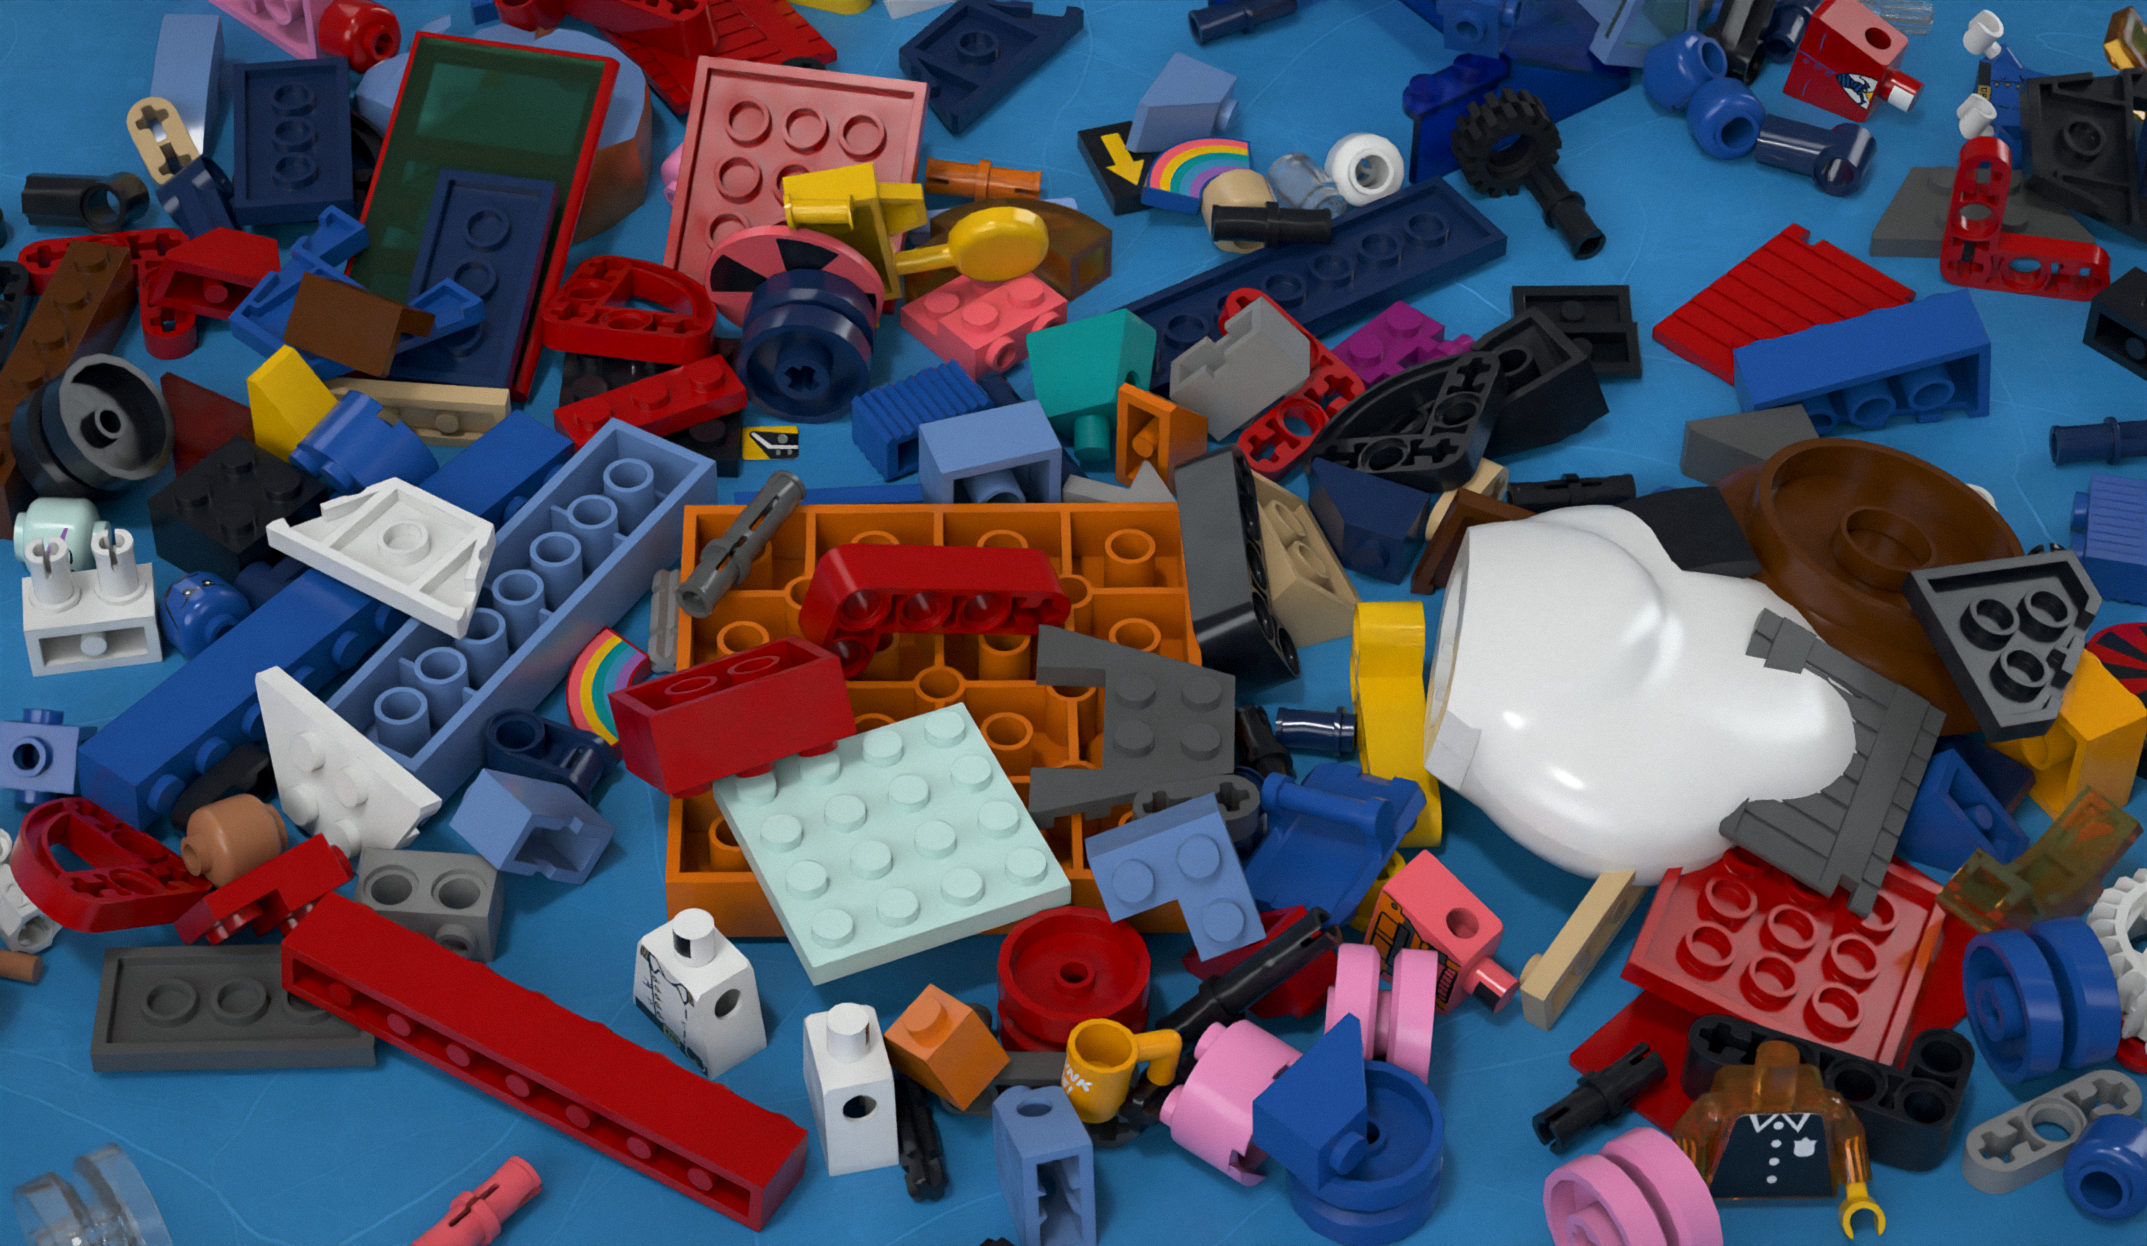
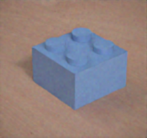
(991, 457)

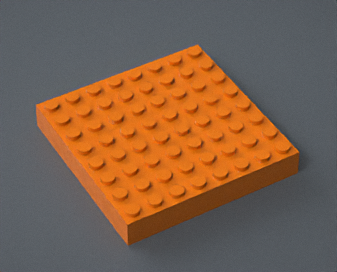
(1123, 587)

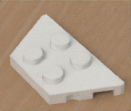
(399, 550)
(335, 776)

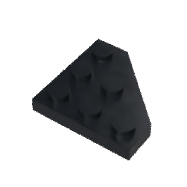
(2008, 634)

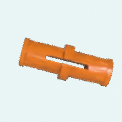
(980, 180)

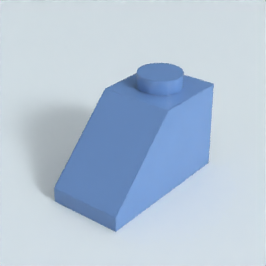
(1182, 105)

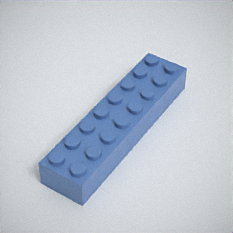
(553, 582)

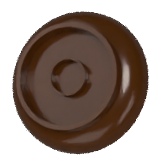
(1841, 533)

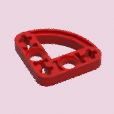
(592, 320)
(134, 877)

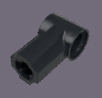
(1741, 35)
(83, 201)

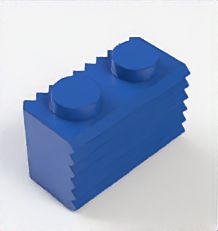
(889, 417)
(2113, 536)

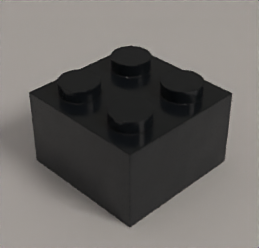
(221, 507)

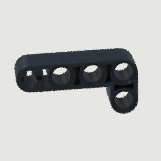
(1230, 574)
(1904, 1112)

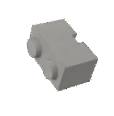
(1242, 370)

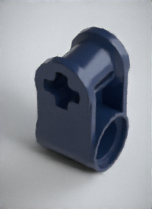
(547, 751)

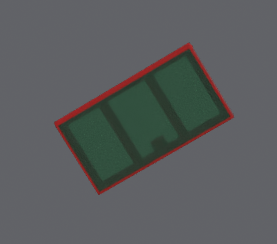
(489, 113)

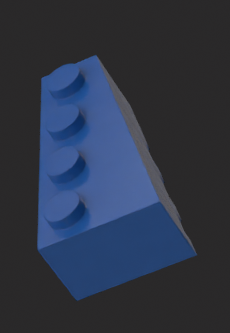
(1875, 365)

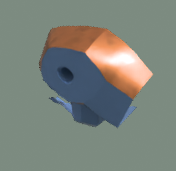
(625, 146)

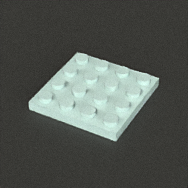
(891, 844)

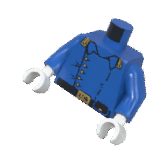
(1995, 100)

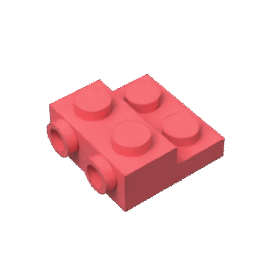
(983, 321)

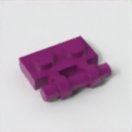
(1397, 342)

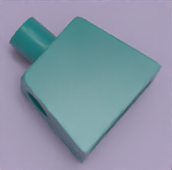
(1080, 371)

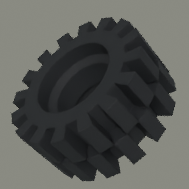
(1491, 124)

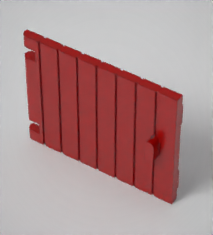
(747, 32)
(1774, 295)

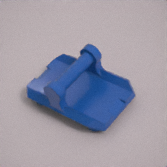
(1329, 838)

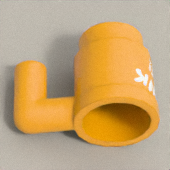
(1102, 1062)

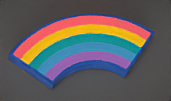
(1188, 167)

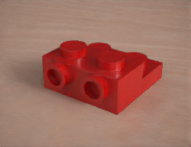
(269, 895)

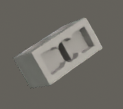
(440, 894)

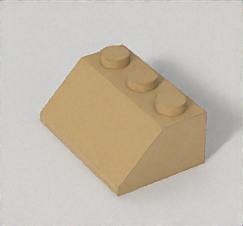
(1303, 572)

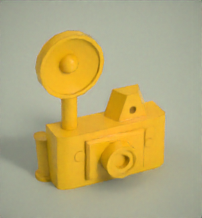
(867, 214)

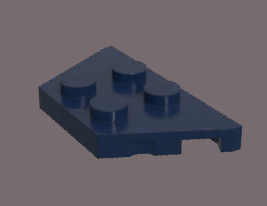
(981, 53)

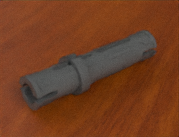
(708, 585)

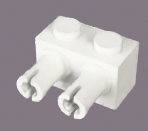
(89, 615)

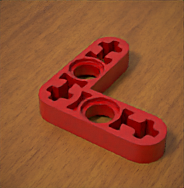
(150, 247)
(1995, 249)
(1326, 377)

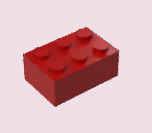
(733, 716)

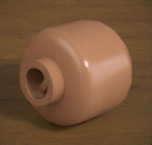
(232, 838)

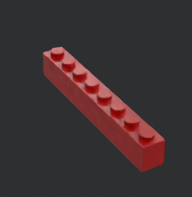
(545, 1060)

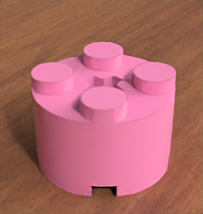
(1215, 1105)

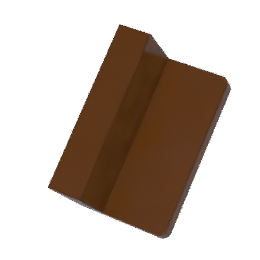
(351, 323)

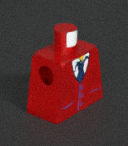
(1851, 63)

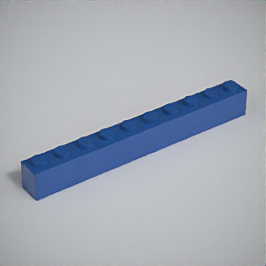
(307, 629)

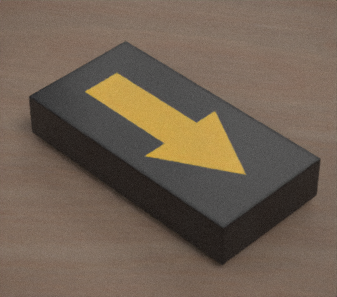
(1114, 168)

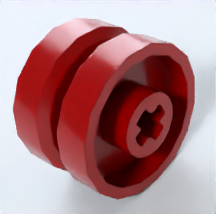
(1069, 970)

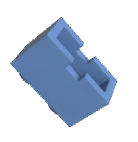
(532, 826)

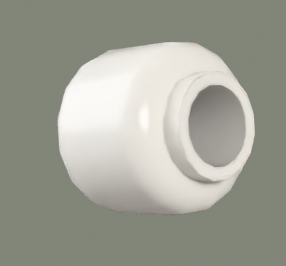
(1383, 169)

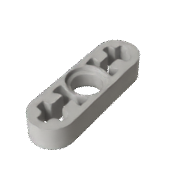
(2034, 1154)

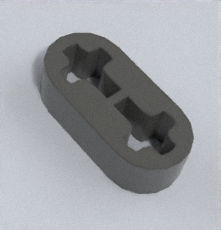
(1228, 789)

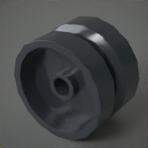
(92, 431)

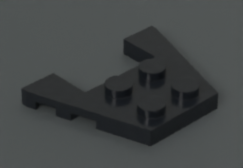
(2084, 145)

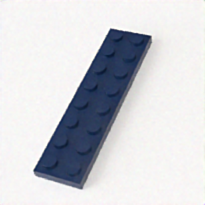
(1371, 262)

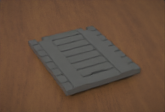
(1856, 821)

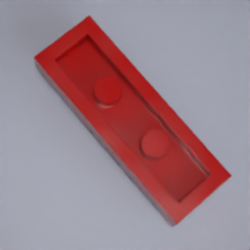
(658, 403)

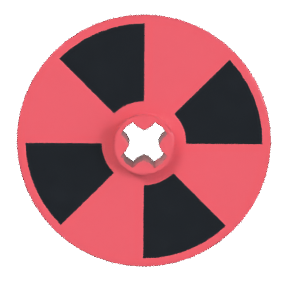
(757, 253)

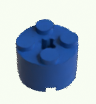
(358, 449)

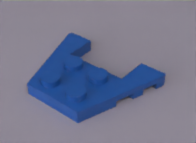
(266, 311)

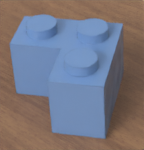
(1182, 857)

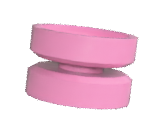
(1392, 1022)
(1631, 1195)

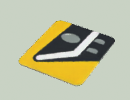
(770, 442)

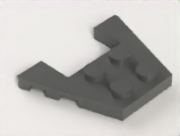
(1159, 724)

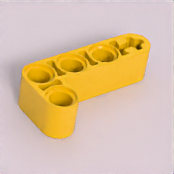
(1392, 703)

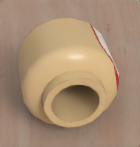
(1236, 189)

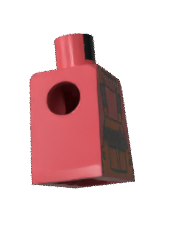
(1437, 912)

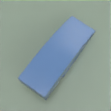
(188, 74)

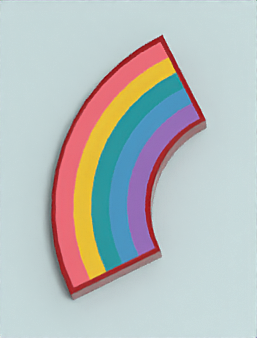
(601, 668)

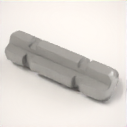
(664, 621)

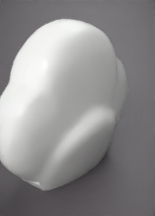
(1612, 696)

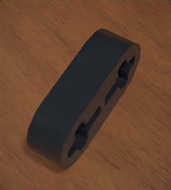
(242, 771)

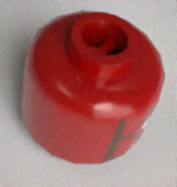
(361, 31)

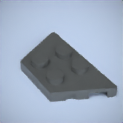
(1919, 210)

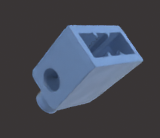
(1038, 1138)

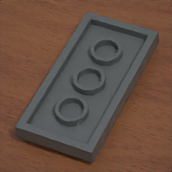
(213, 1012)

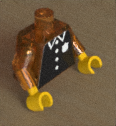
(1778, 1136)

